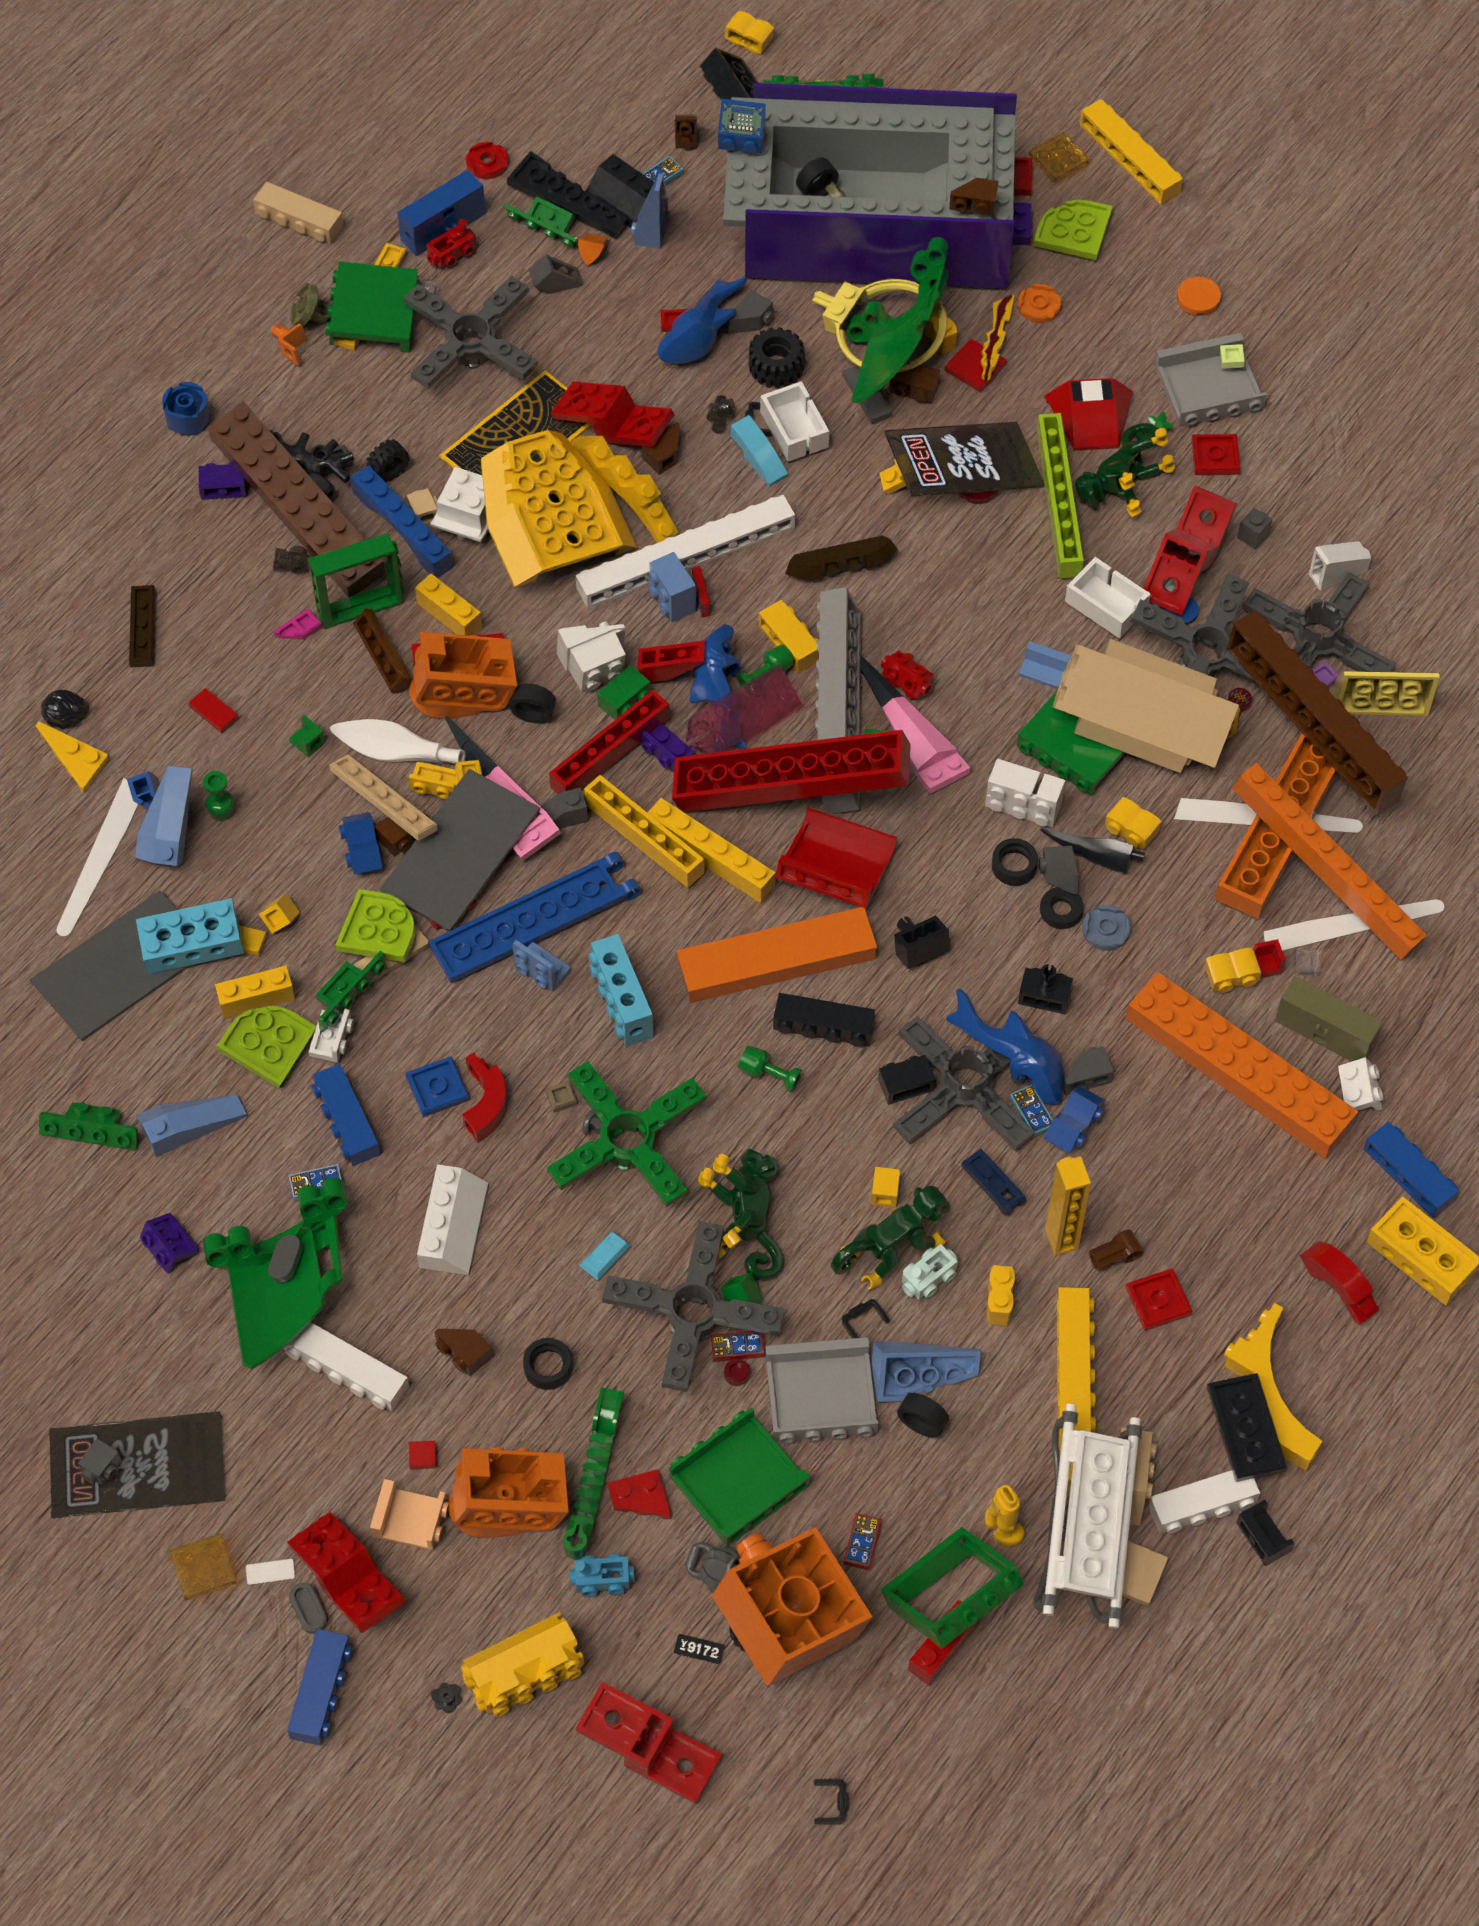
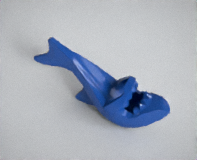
(697, 328)
(710, 676)
(1028, 1053)

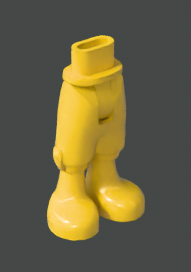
(1004, 1513)

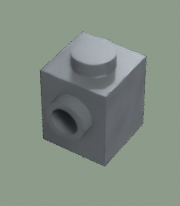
(1254, 528)
(99, 1463)

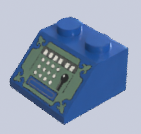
(742, 126)

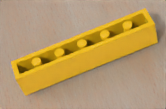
(1131, 151)
(644, 831)
(718, 854)
(1067, 1205)

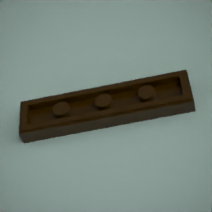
(142, 626)

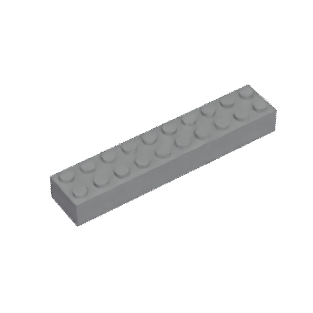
(838, 677)

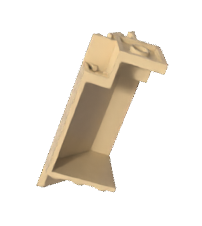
(1145, 705)

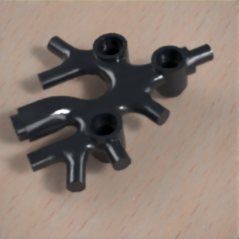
(317, 460)

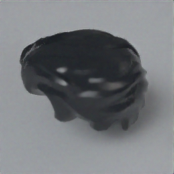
(62, 708)

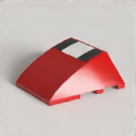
(1091, 411)

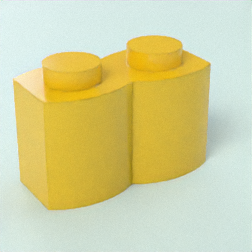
(749, 32)
(931, 331)
(1133, 823)
(1232, 970)
(1000, 1295)

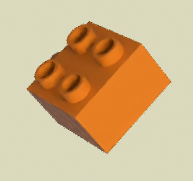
(790, 1604)

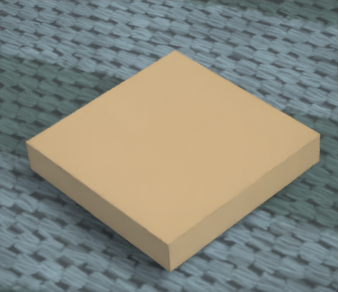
(1142, 1573)

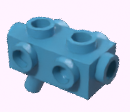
(595, 1575)

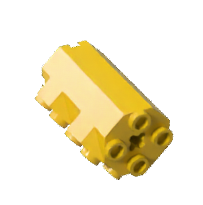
(522, 1663)

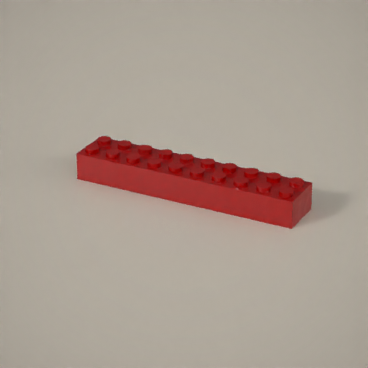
(792, 771)

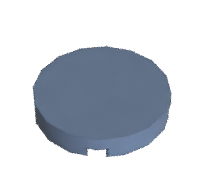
(1106, 928)

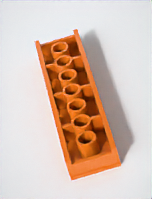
(777, 954)

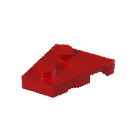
(640, 1494)

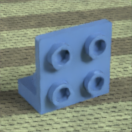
(539, 965)

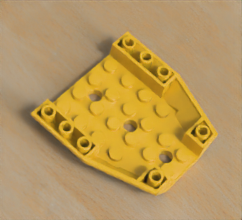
(530, 527)

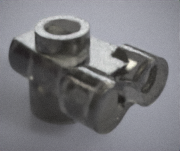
(719, 411)
(294, 559)

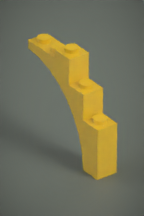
(636, 489)
(1253, 1357)

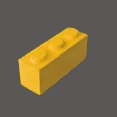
(448, 606)
(784, 628)
(255, 991)

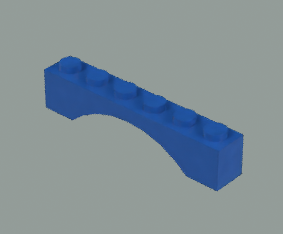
(422, 541)

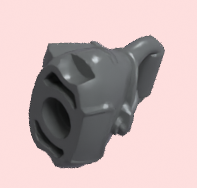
(714, 1564)

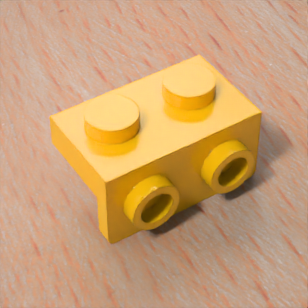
(433, 780)

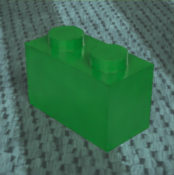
(623, 692)

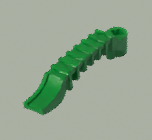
(595, 1470)

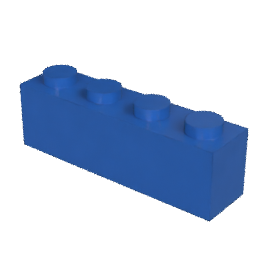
(346, 1115)
(1411, 1169)
(319, 1687)

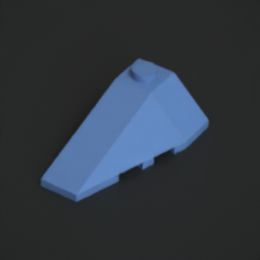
(652, 217)
(165, 824)
(182, 1122)
(919, 1368)

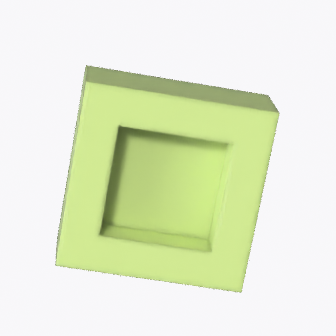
(1232, 356)

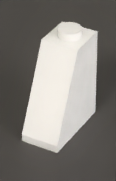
(1335, 561)

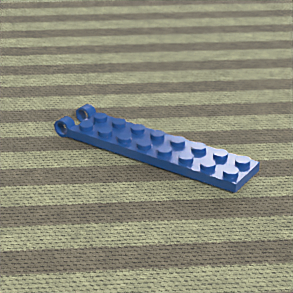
(532, 917)

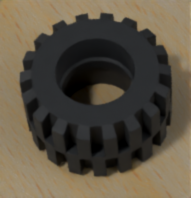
(776, 371)

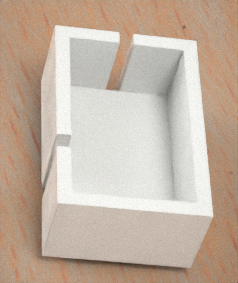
(794, 421)
(1105, 604)
(1012, 789)

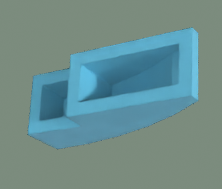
(758, 450)

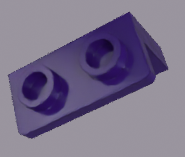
(665, 746)
(167, 1241)

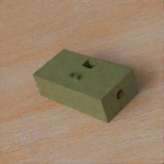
(1328, 1020)

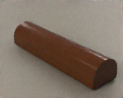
(382, 651)

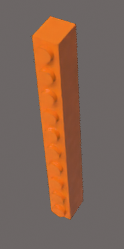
(1329, 861)

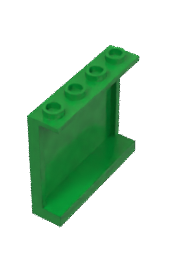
(371, 303)
(1073, 757)
(737, 1477)

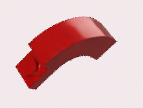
(490, 1110)
(1344, 1276)

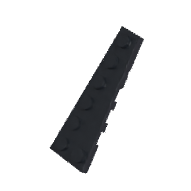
(538, 179)

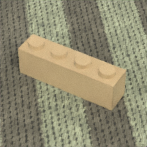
(298, 213)

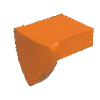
(591, 247)

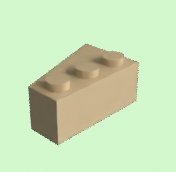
(1143, 1471)

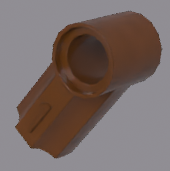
(1122, 1248)

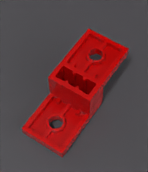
(612, 413)
(346, 1572)
(648, 1742)

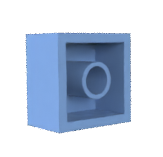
(672, 587)

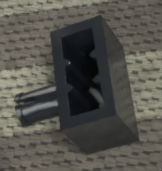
(920, 941)
(1045, 989)

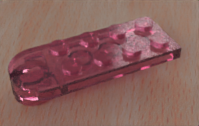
(743, 711)

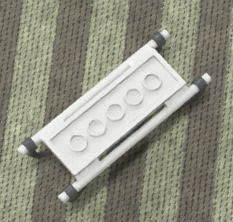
(1096, 1516)

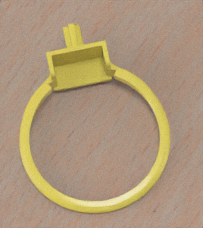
(849, 295)

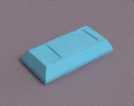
(605, 1255)

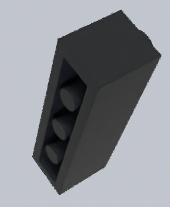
(823, 1019)

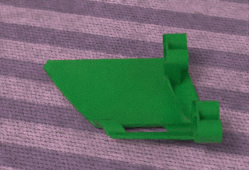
(896, 338)
(273, 1312)

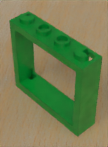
(352, 556)
(935, 1565)

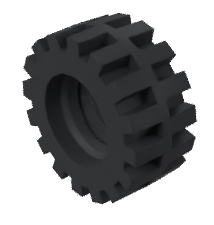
(388, 459)

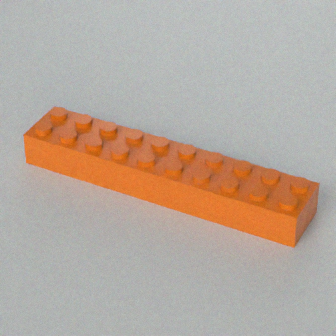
(1262, 853)
(1241, 1065)

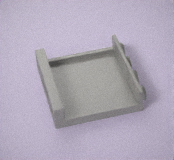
(1199, 385)
(821, 1390)

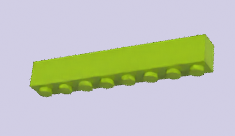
(1059, 495)

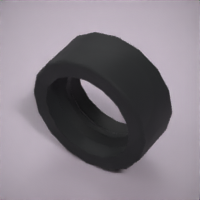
(811, 171)
(530, 712)
(1014, 878)
(546, 1345)
(923, 1415)

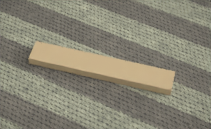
(383, 797)

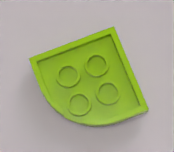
(1074, 228)
(377, 924)
(266, 1041)

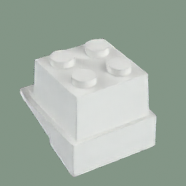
(462, 506)
(592, 653)

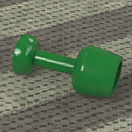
(771, 658)
(219, 801)
(755, 1063)

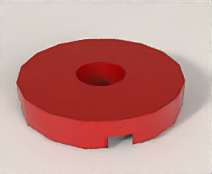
(490, 169)

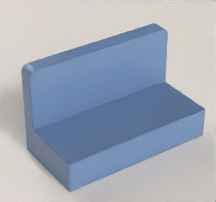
(1043, 665)

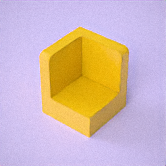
(279, 913)
(885, 1187)

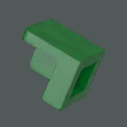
(308, 738)
(742, 1288)

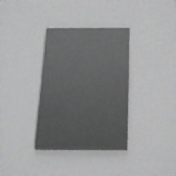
(453, 864)
(104, 973)

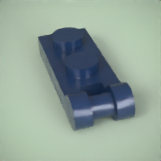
(993, 1181)

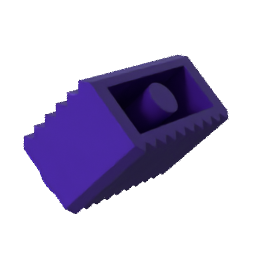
(220, 482)

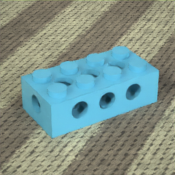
(189, 936)
(621, 990)

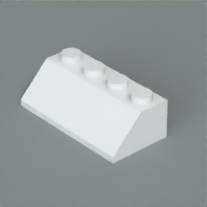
(452, 1221)

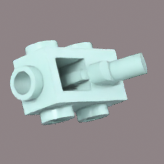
(922, 1279)

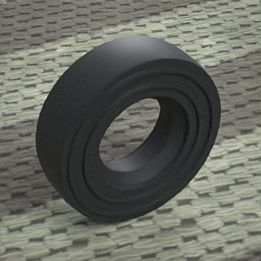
(1061, 921)

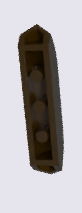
(841, 558)

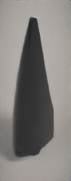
(1104, 852)

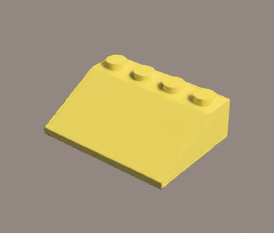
(1386, 692)

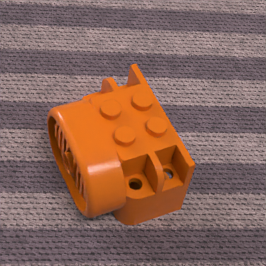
(462, 675)
(508, 1492)

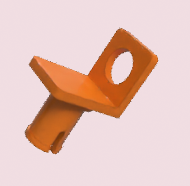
(289, 340)

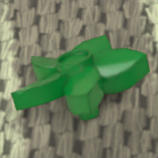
(1160, 422)

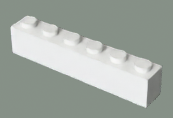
(348, 1366)

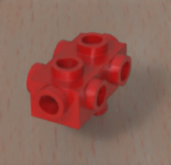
(451, 246)
(907, 674)

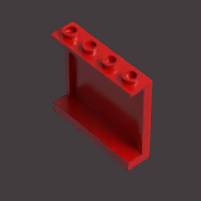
(837, 858)

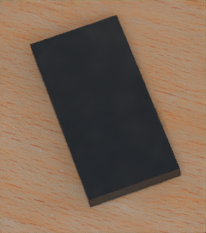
(1246, 1427)

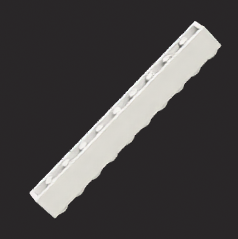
(691, 548)

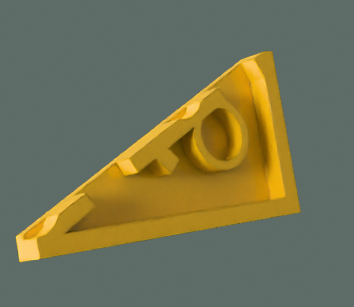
(79, 758)

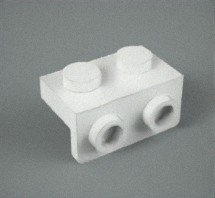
(332, 1042)
(1361, 1084)

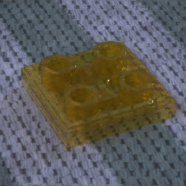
(1059, 157)
(202, 1566)

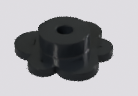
(447, 1704)

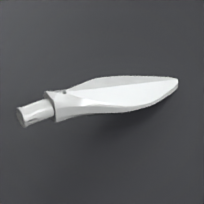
(392, 742)

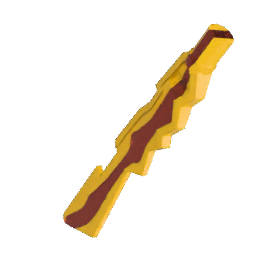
(995, 338)

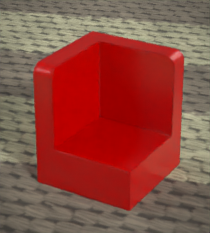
(1269, 958)

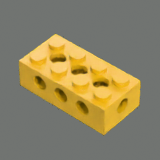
(1424, 1250)

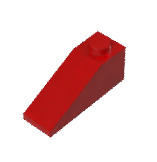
(669, 661)

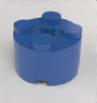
(186, 408)

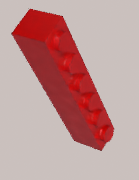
(610, 744)

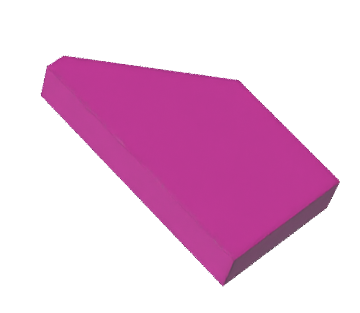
(299, 627)

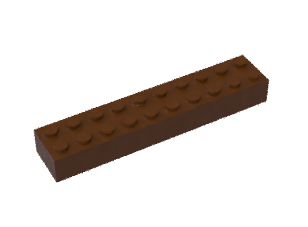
(290, 493)
(1317, 712)

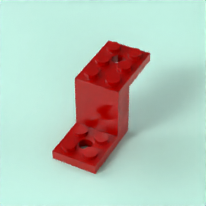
(1189, 549)

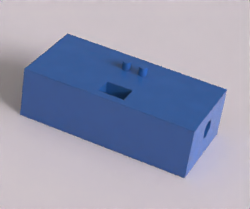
(440, 211)

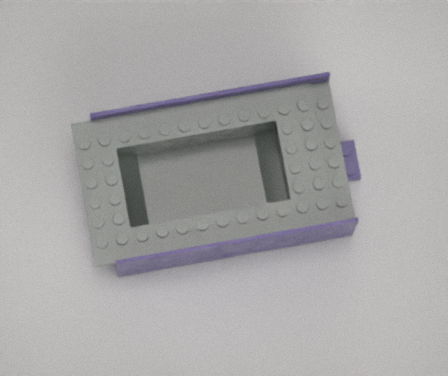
(896, 166)

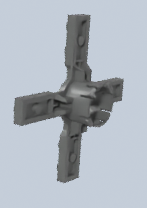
(483, 322)
(1331, 614)
(1210, 633)
(948, 1095)
(699, 1290)

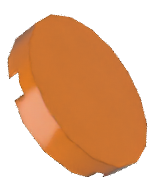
(1198, 295)
(1039, 303)

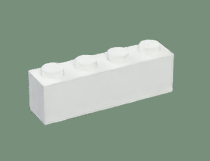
(1201, 1501)

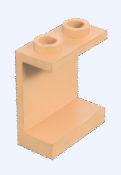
(408, 1517)

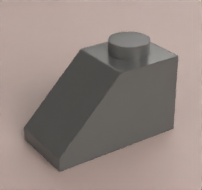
(554, 275)
(750, 314)
(567, 808)
(1060, 867)
(1089, 1070)

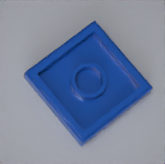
(437, 1086)

